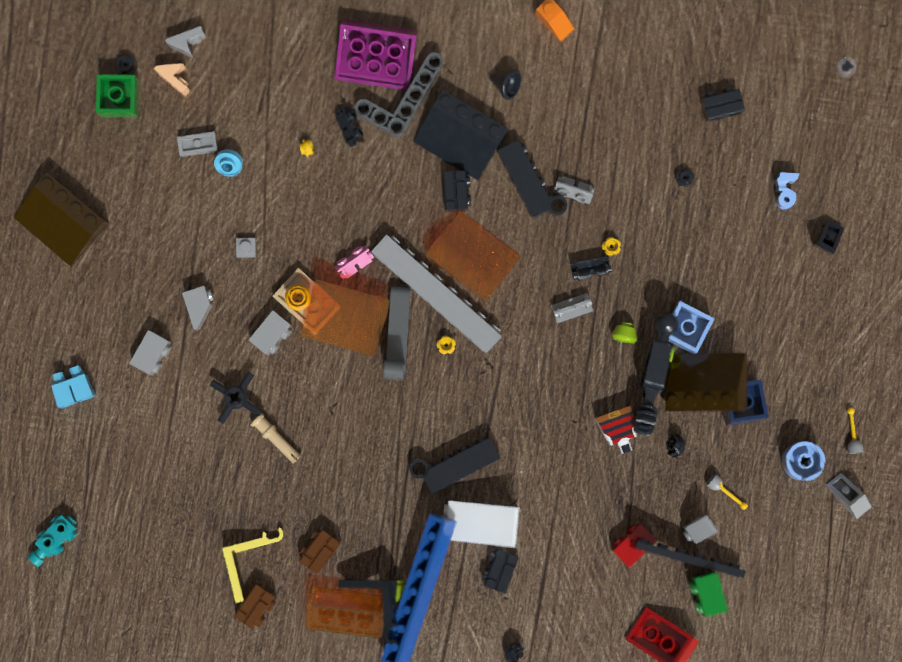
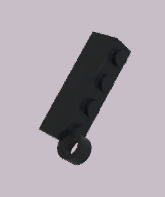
(527, 182)
(458, 466)

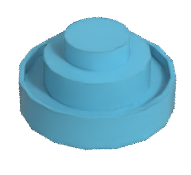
(228, 162)

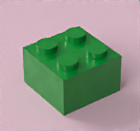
(117, 96)
(708, 594)

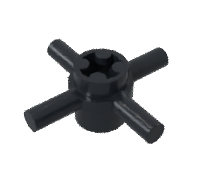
(230, 405)

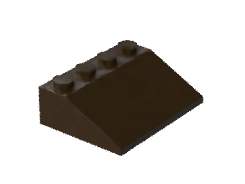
(60, 219)
(707, 383)

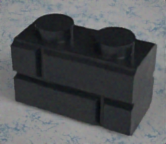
(722, 104)
(456, 191)
(500, 571)

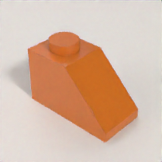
(554, 19)

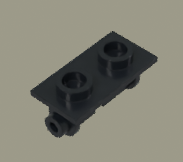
(347, 118)
(586, 268)

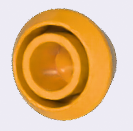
(292, 295)

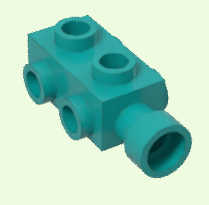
(55, 536)

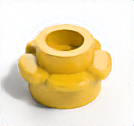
(306, 147)
(616, 246)
(451, 343)

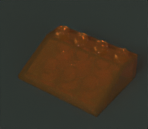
(472, 256)
(345, 318)

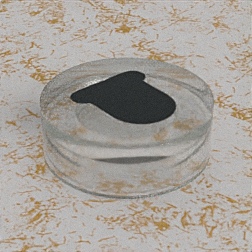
(846, 67)

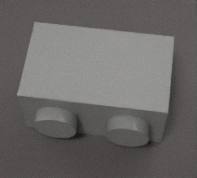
(271, 333)
(150, 353)

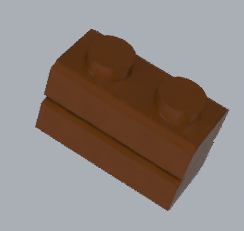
(319, 550)
(255, 606)

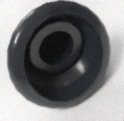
(507, 83)

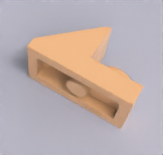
(171, 73)

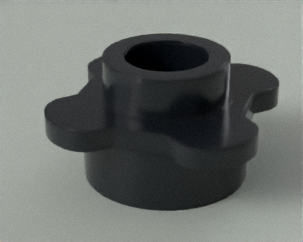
(121, 60)

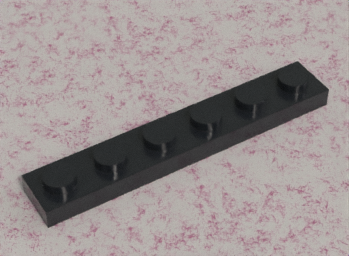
(680, 555)

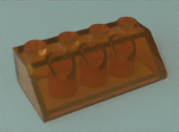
(345, 612)

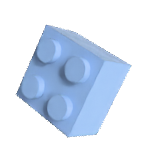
(692, 327)

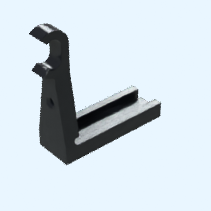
(388, 599)

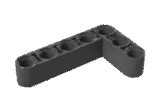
(406, 102)
(397, 334)

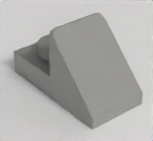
(181, 41)

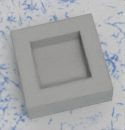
(246, 247)

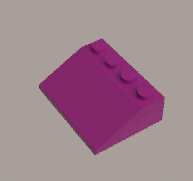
(376, 54)

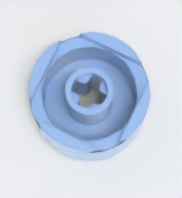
(813, 466)

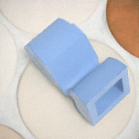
(786, 197)

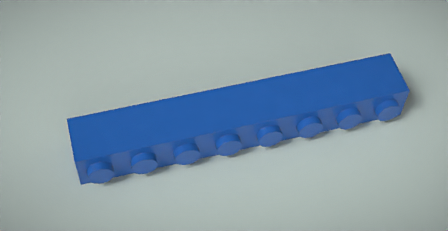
(419, 588)

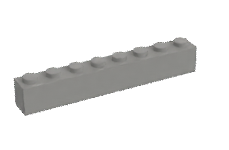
(436, 294)

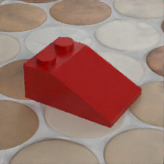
(661, 638)

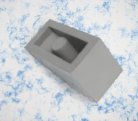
(198, 305)
(849, 495)
(699, 529)

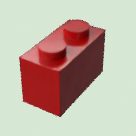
(622, 546)

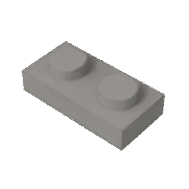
(197, 144)

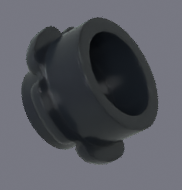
(684, 182)

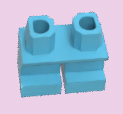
(72, 390)

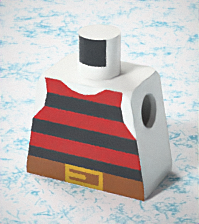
(618, 428)

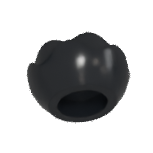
(675, 445)
(514, 652)

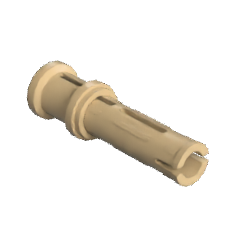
(269, 431)

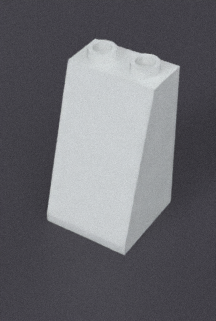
(483, 523)

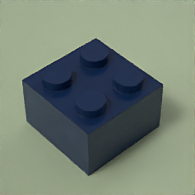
(756, 406)

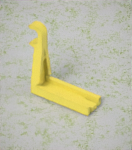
(238, 548)

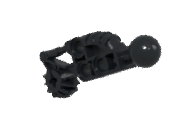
(655, 373)

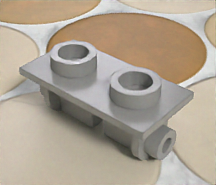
(582, 193)
(572, 308)

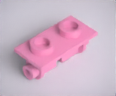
(359, 257)

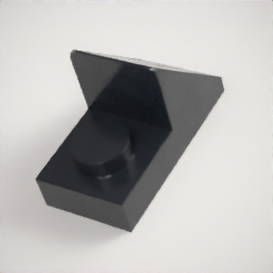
(829, 237)

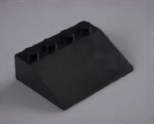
(460, 135)

